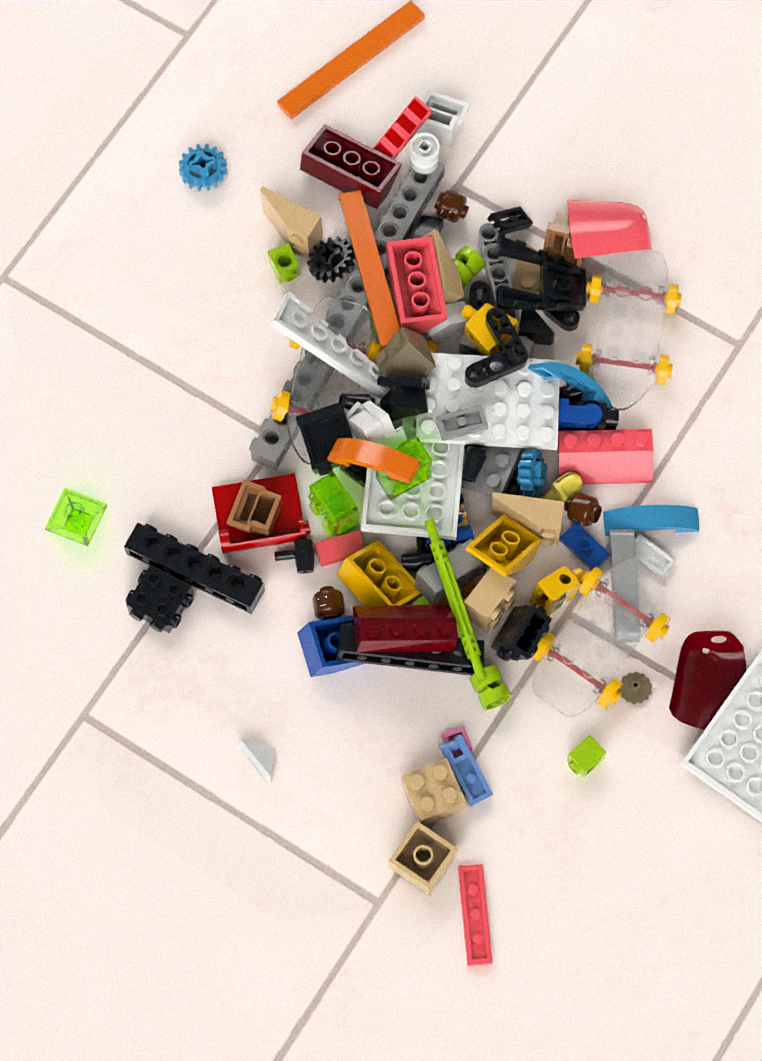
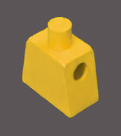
(477, 331)

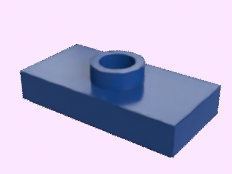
(584, 546)

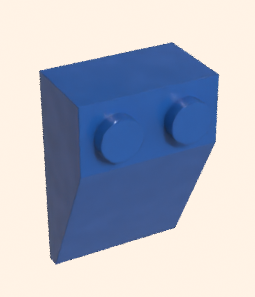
(320, 646)

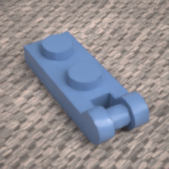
(466, 770)

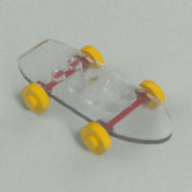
(629, 326)
(315, 380)
(601, 636)

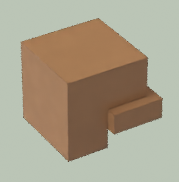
(558, 240)
(255, 509)

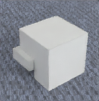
(446, 118)
(376, 426)

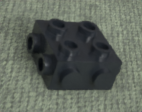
(159, 599)
(521, 633)

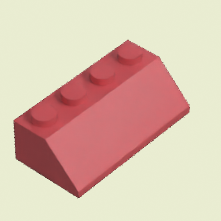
(416, 284)
(607, 455)

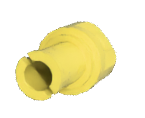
(564, 487)

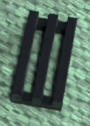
(513, 223)
(414, 382)

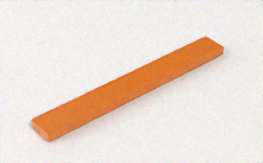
(350, 60)
(369, 266)

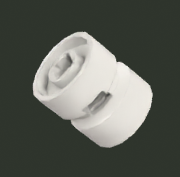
(424, 153)

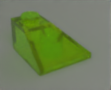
(76, 517)

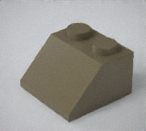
(406, 356)

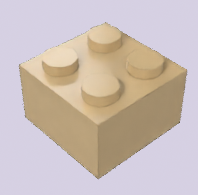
(490, 599)
(433, 792)
(423, 857)

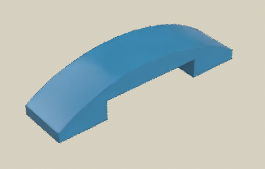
(591, 390)
(652, 518)

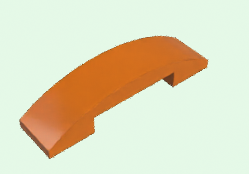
(374, 456)

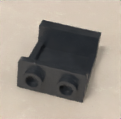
(320, 433)

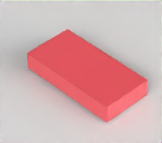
(338, 547)

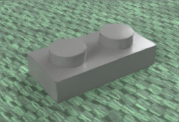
(461, 422)

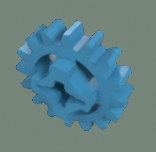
(195, 175)
(532, 473)

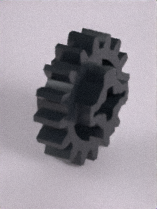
(331, 259)

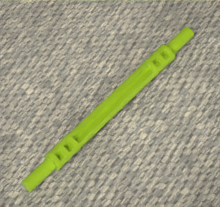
(455, 600)

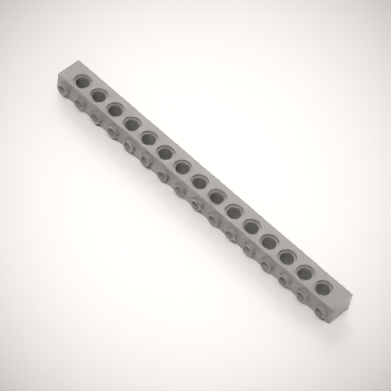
(273, 454)

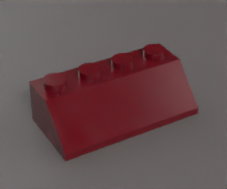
(349, 165)
(404, 628)

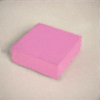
(449, 736)

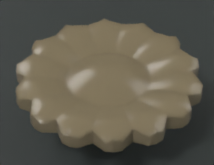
(635, 688)

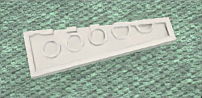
(303, 328)

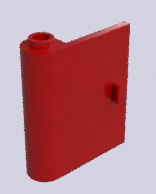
(287, 528)

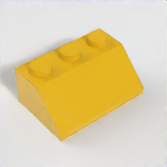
(378, 577)

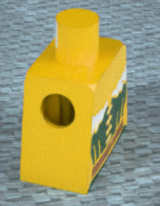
(556, 589)

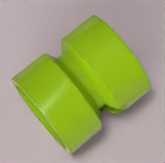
(468, 263)
(491, 690)

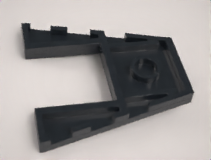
(560, 281)

